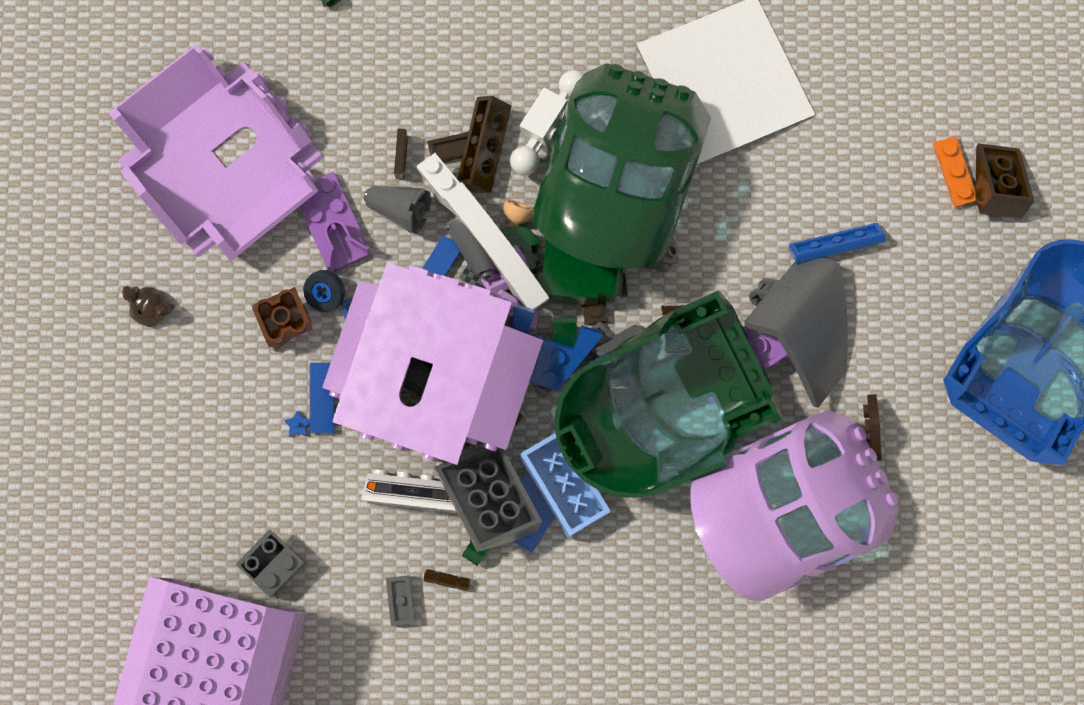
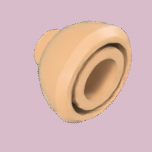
(517, 213)

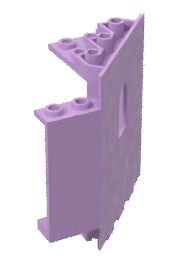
(172, 167)
(457, 327)

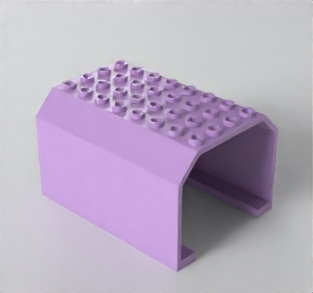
(207, 649)

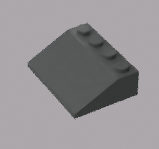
(489, 498)

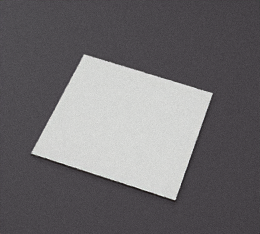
(735, 71)

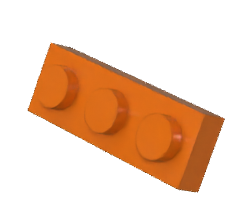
(955, 171)

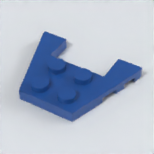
(555, 359)

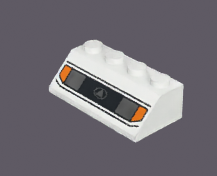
(406, 491)

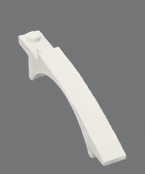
(461, 202)

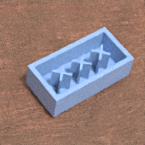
(566, 494)

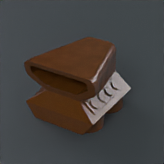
(282, 317)

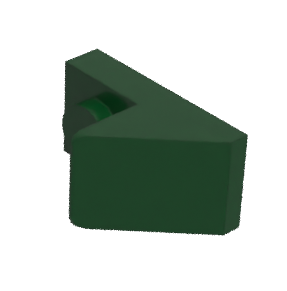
(565, 330)

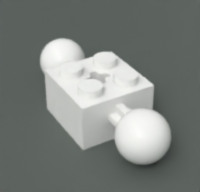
(543, 124)

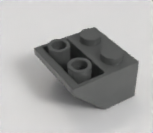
(271, 563)

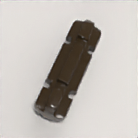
(446, 580)

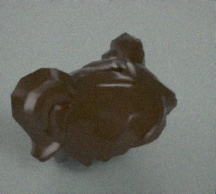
(150, 301)

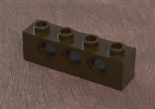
(484, 144)

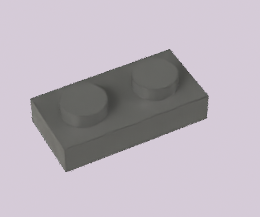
(400, 600)

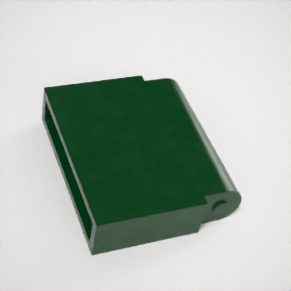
(578, 282)

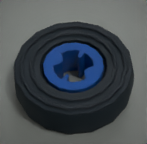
(333, 296)

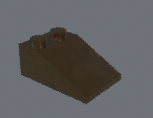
(1001, 182)

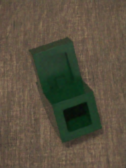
(526, 241)

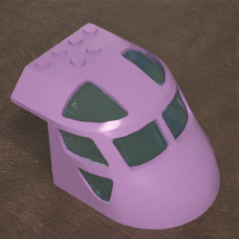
(793, 506)

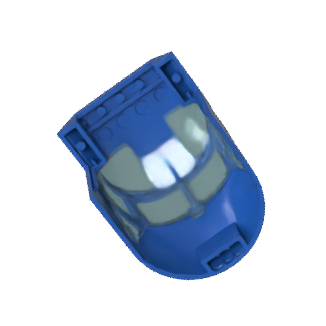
(1027, 359)

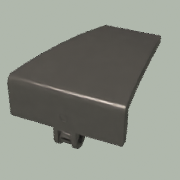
(809, 320)

